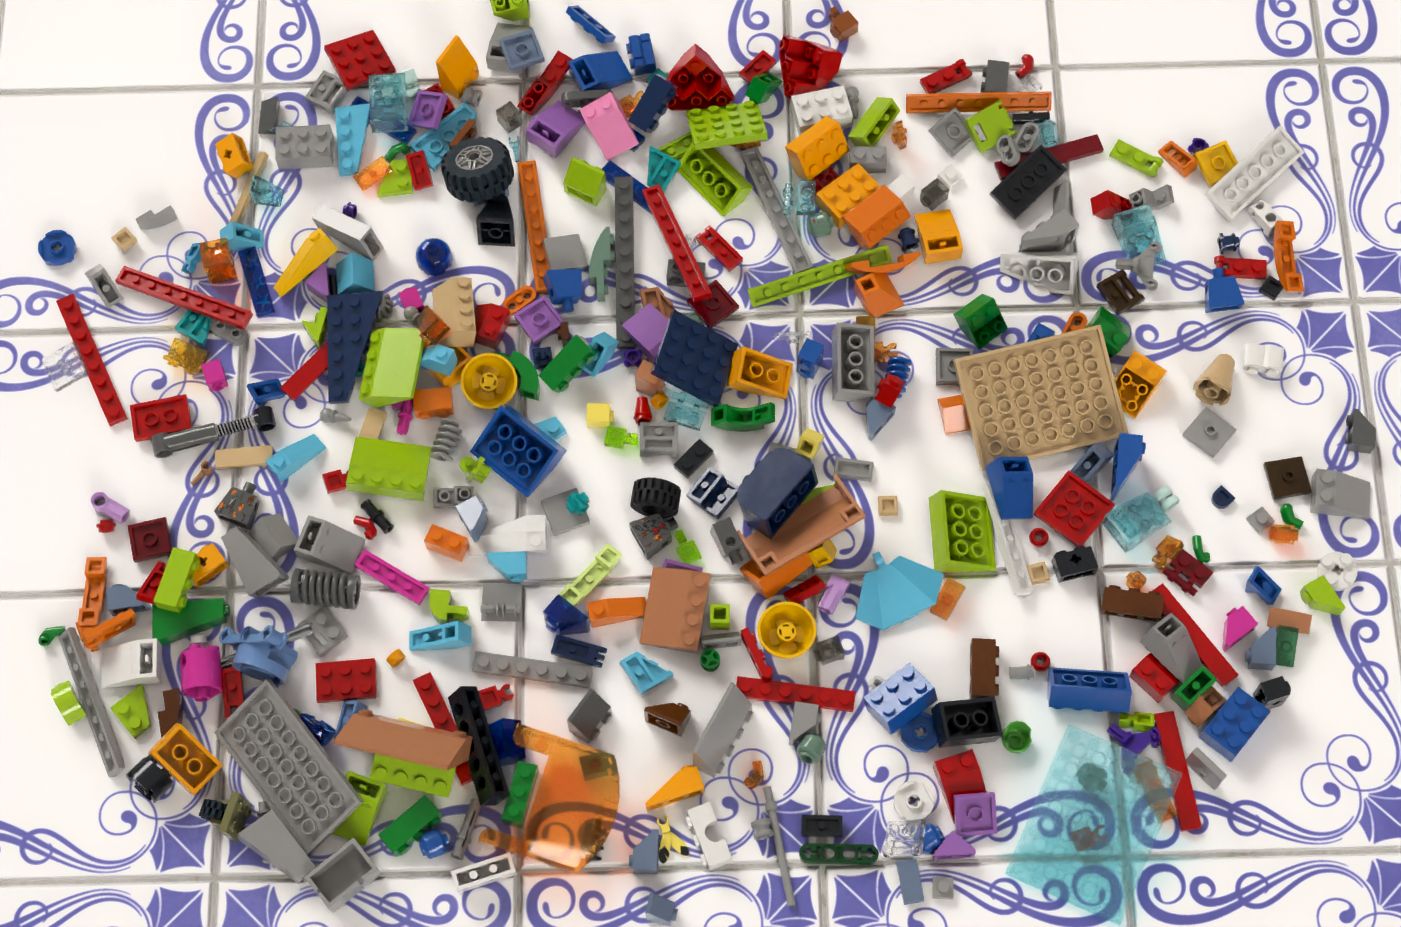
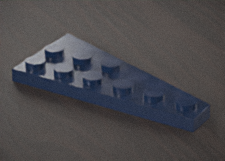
(348, 331)

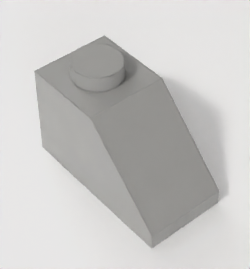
(104, 285)
(803, 721)

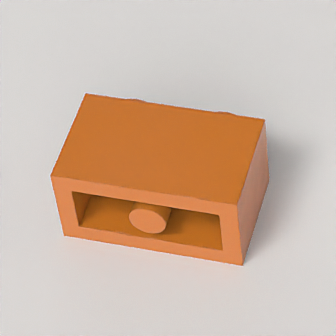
(433, 403)
(446, 543)

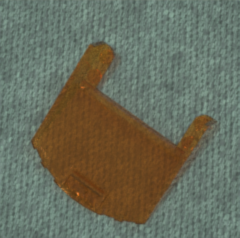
(571, 807)

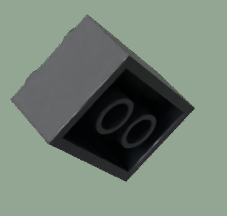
(966, 722)

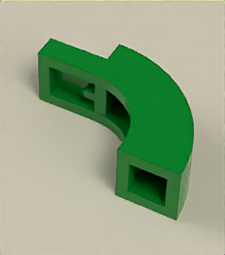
(527, 373)
(742, 419)

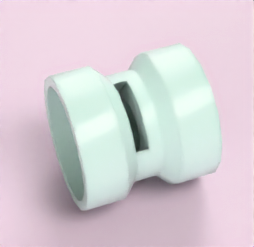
(1166, 498)

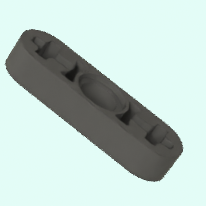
(581, 98)

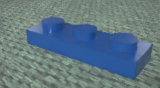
(590, 24)

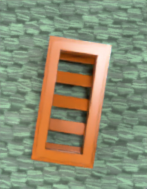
(1184, 168)

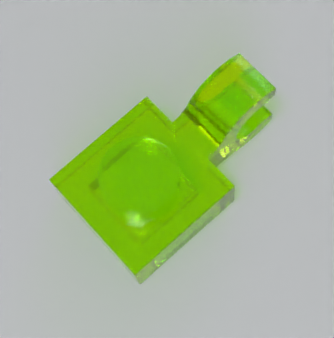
(617, 437)
(686, 551)

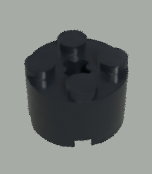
(150, 779)

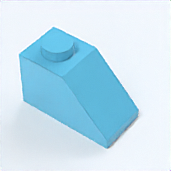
(242, 236)
(605, 347)
(439, 359)
(510, 565)

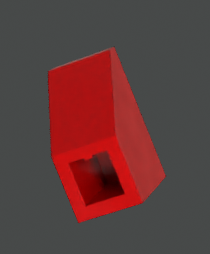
(1109, 203)

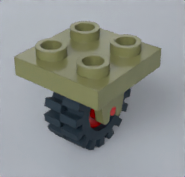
(227, 815)

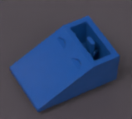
(599, 71)
(1012, 486)

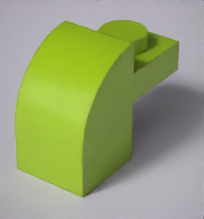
(442, 609)
(67, 702)

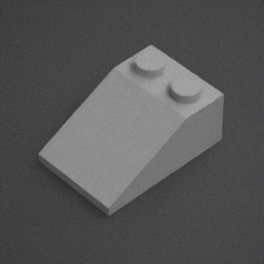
(1339, 494)

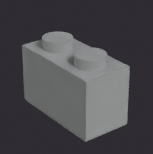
(871, 158)

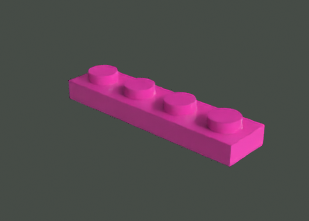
(392, 577)

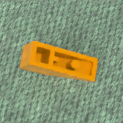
(681, 786)

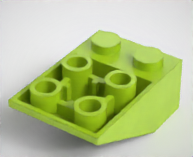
(362, 820)

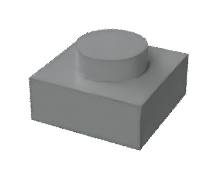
(1260, 520)
(942, 888)

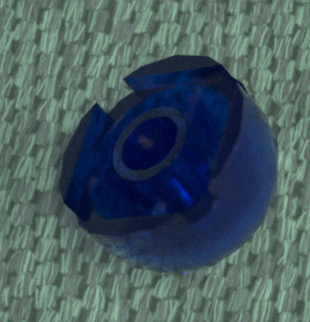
(433, 256)
(321, 730)

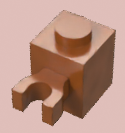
(842, 24)

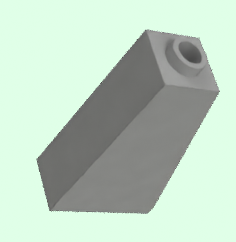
(348, 232)
(254, 565)
(276, 845)

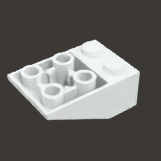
(132, 663)

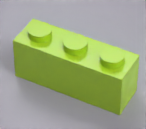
(874, 122)
(177, 580)

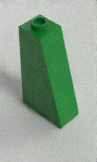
(193, 619)

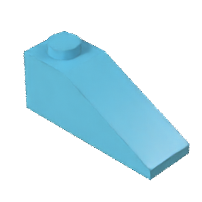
(294, 457)
(441, 637)

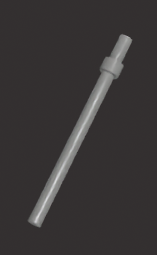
(771, 808)

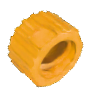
(659, 400)
(395, 658)

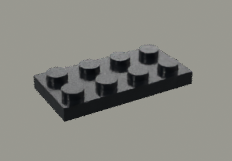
(1028, 181)

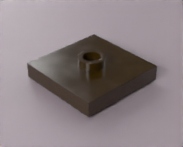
(1287, 478)

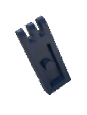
(578, 651)

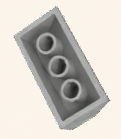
(852, 362)

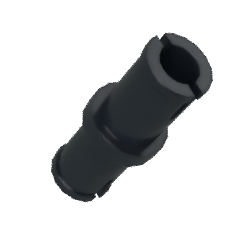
(1019, 119)
(377, 516)

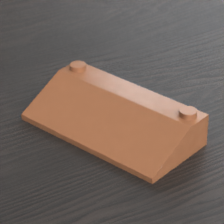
(805, 529)
(405, 740)

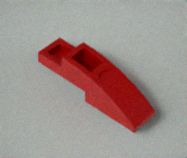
(545, 86)

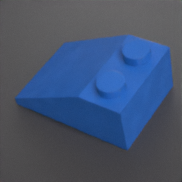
(1127, 453)

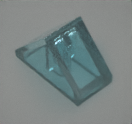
(265, 193)

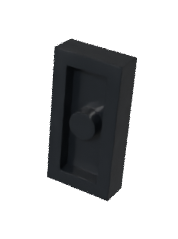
(693, 458)
(821, 826)

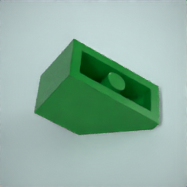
(762, 87)

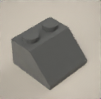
(589, 717)

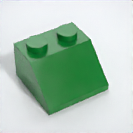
(1113, 329)

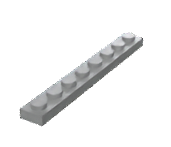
(773, 205)
(91, 702)

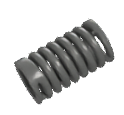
(323, 587)

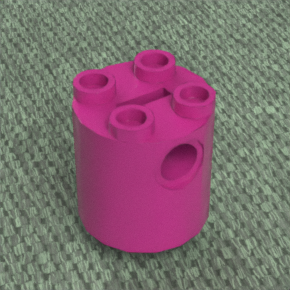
(201, 672)

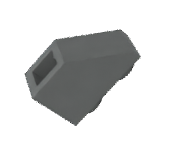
(1361, 433)

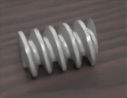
(445, 440)

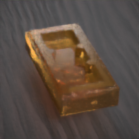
(947, 599)

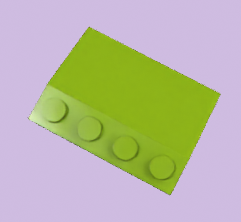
(391, 366)
(388, 468)
(961, 533)

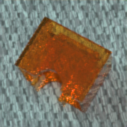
(218, 260)

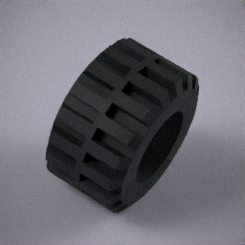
(655, 497)

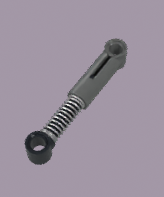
(165, 444)

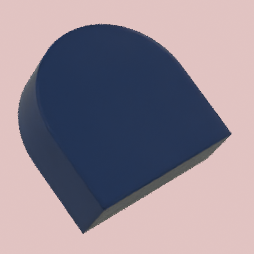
(1222, 498)

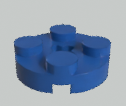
(59, 257)
(914, 742)

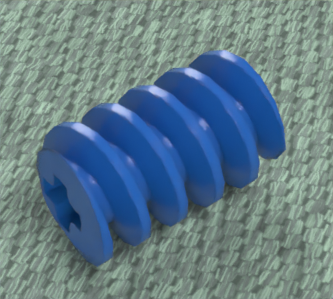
(899, 367)

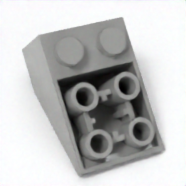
(495, 57)
(1051, 235)
(328, 545)
(1173, 647)

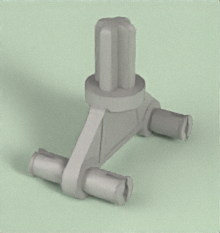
(1142, 265)

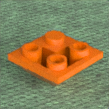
(877, 294)

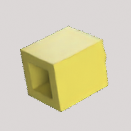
(599, 415)
(810, 443)

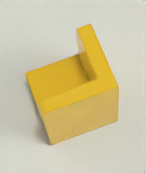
(822, 554)

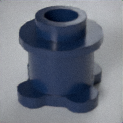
(908, 239)
(1228, 242)

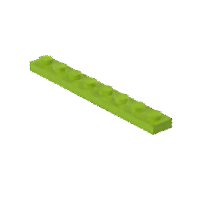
(815, 276)

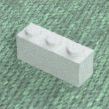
(484, 872)

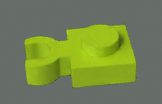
(1139, 721)

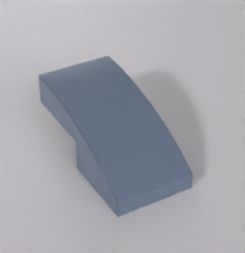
(910, 881)

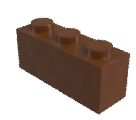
(1132, 603)
(983, 668)

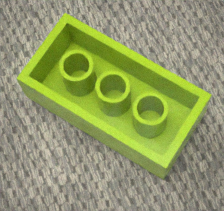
(412, 775)

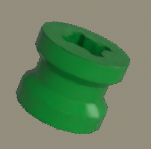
(711, 656)

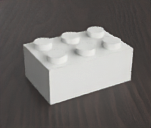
(815, 105)

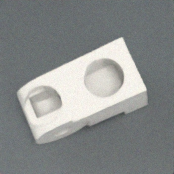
(1264, 216)

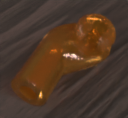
(756, 777)

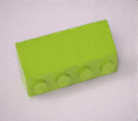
(714, 178)

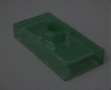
(1286, 645)

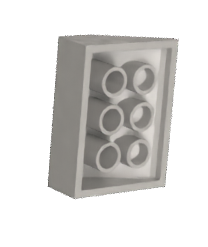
(722, 731)

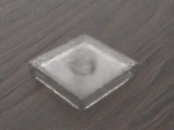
(792, 337)
(65, 366)

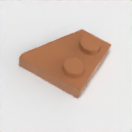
(657, 299)

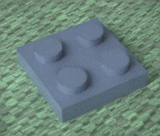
(521, 50)

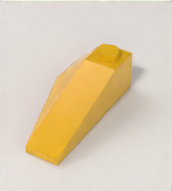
(310, 255)

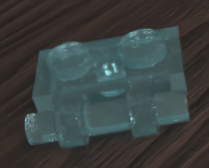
(805, 198)
(685, 415)

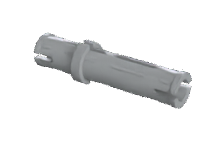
(465, 833)

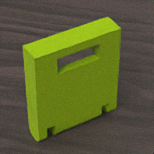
(993, 123)

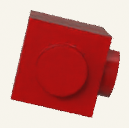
(889, 389)

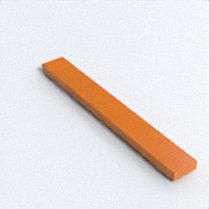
(978, 101)
(534, 221)

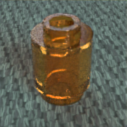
(1283, 534)

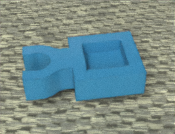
(192, 259)

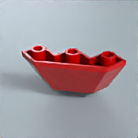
(806, 65)
(698, 82)

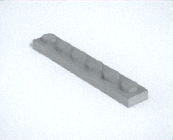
(532, 669)

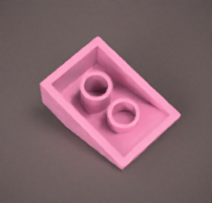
(609, 126)

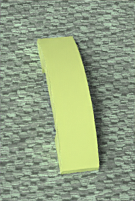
(592, 576)

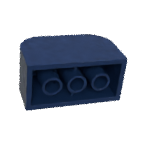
(775, 490)

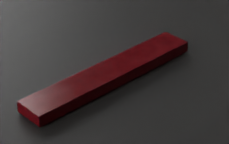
(1063, 153)

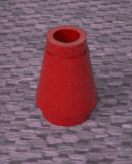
(642, 410)

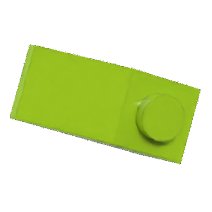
(1321, 596)

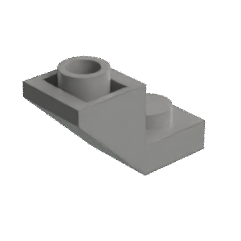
(1156, 199)

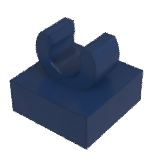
(542, 357)

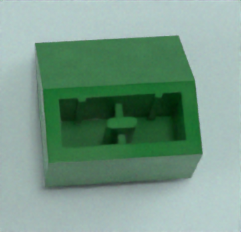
(981, 320)

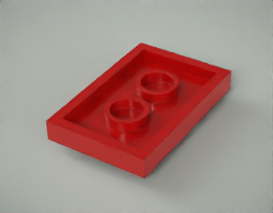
(160, 416)
(346, 680)

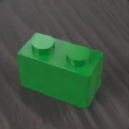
(1193, 688)

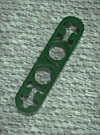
(838, 850)

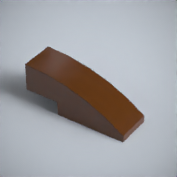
(173, 710)

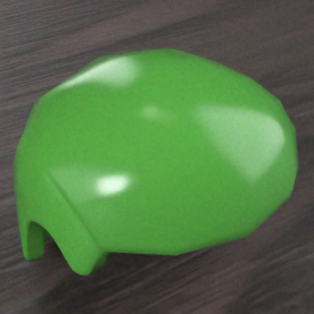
(1016, 737)

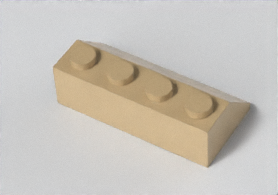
(455, 306)

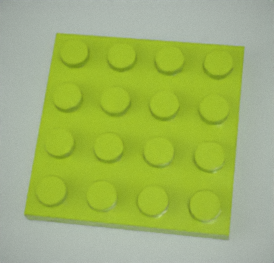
(726, 125)

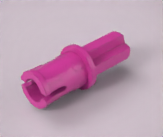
(405, 417)

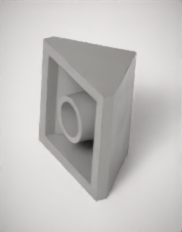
(274, 535)

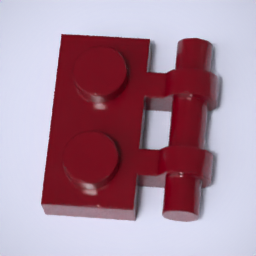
(1190, 568)

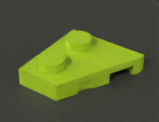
(398, 181)
(133, 711)

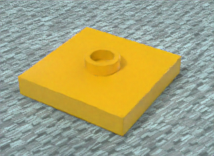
(1215, 162)

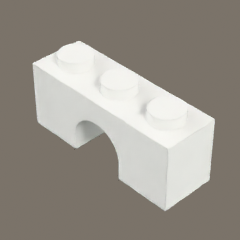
(713, 853)

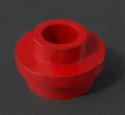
(105, 526)
(1038, 532)
(1040, 656)

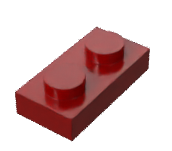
(760, 64)
(419, 170)
(804, 590)

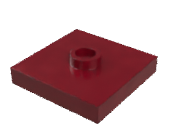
(716, 307)
(150, 539)

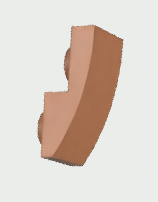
(1289, 618)

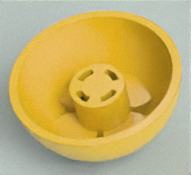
(492, 370)
(791, 621)

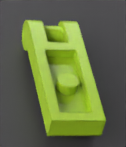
(1136, 158)

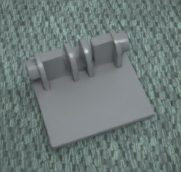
(501, 602)

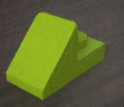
(318, 329)

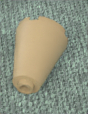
(1216, 381)

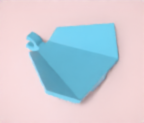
(896, 592)

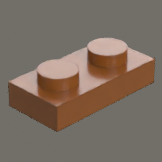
(467, 131)

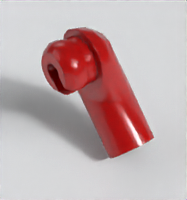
(1028, 62)
(371, 530)

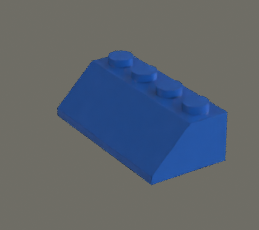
(1088, 690)

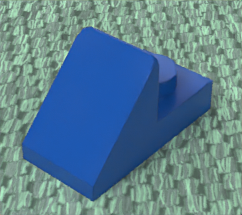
(265, 391)
(1263, 586)

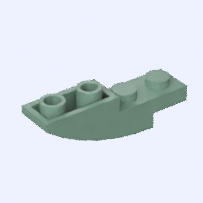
(600, 262)

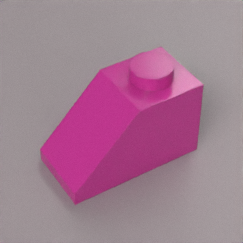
(1237, 626)

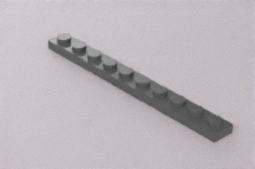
(624, 258)

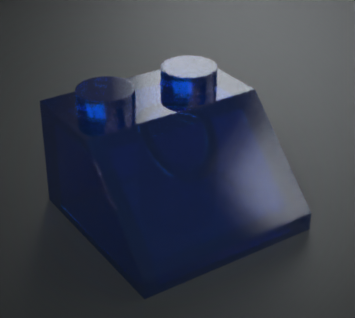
(565, 618)
(506, 748)

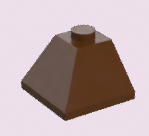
(669, 717)

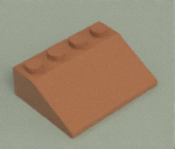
(675, 609)

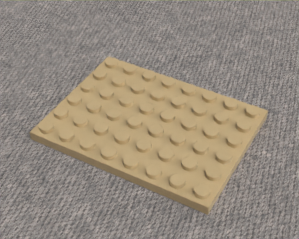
(1041, 396)

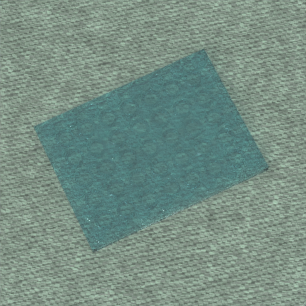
(1093, 824)

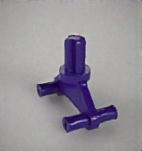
(1135, 742)

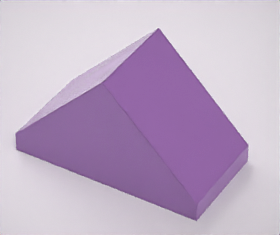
(319, 282)
(954, 848)

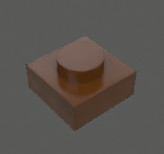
(563, 333)

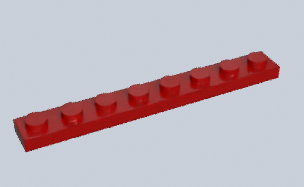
(676, 243)
(184, 297)
(97, 371)

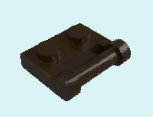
(1115, 294)

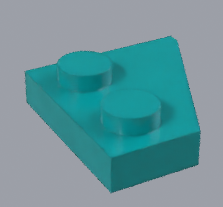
(661, 168)
(194, 327)

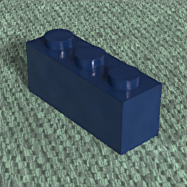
(653, 103)

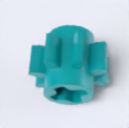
(577, 503)

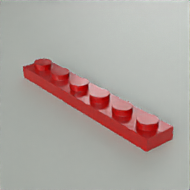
(790, 692)
(439, 715)

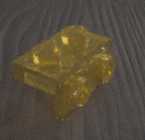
(186, 356)

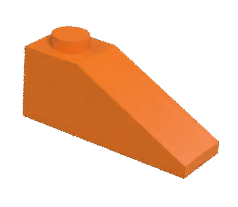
(615, 610)

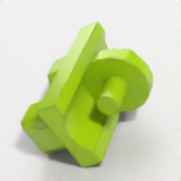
(476, 469)

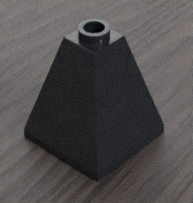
(496, 223)

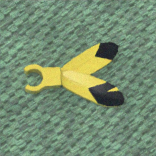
(670, 839)

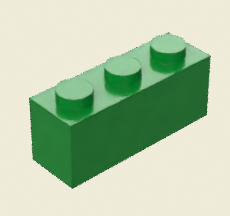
(568, 364)
(520, 794)
(410, 826)

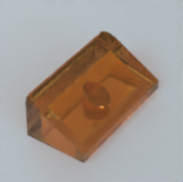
(372, 173)

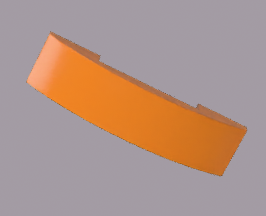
(1284, 256)
(864, 268)
(94, 592)

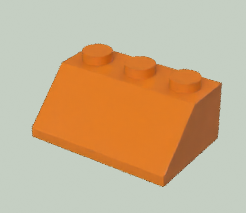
(876, 217)
(772, 583)

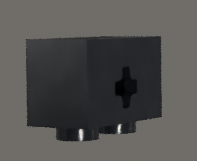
(1068, 571)
(1272, 692)

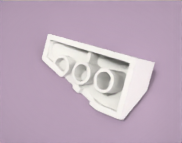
(1046, 269)
(518, 535)

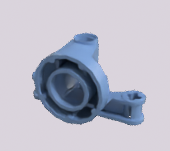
(261, 653)

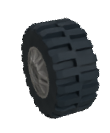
(477, 169)

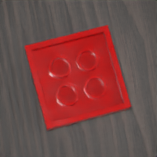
(358, 58)
(1074, 509)

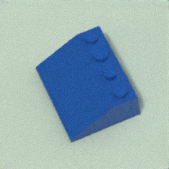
(517, 450)

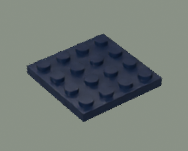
(694, 358)

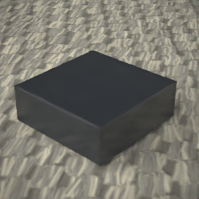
(1271, 288)

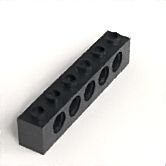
(483, 757)

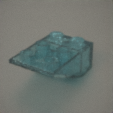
(388, 103)
(1136, 231)
(1135, 521)

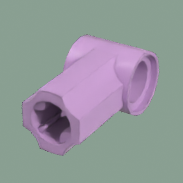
(110, 508)
(835, 590)

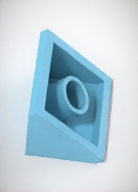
(355, 274)

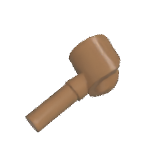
(207, 472)

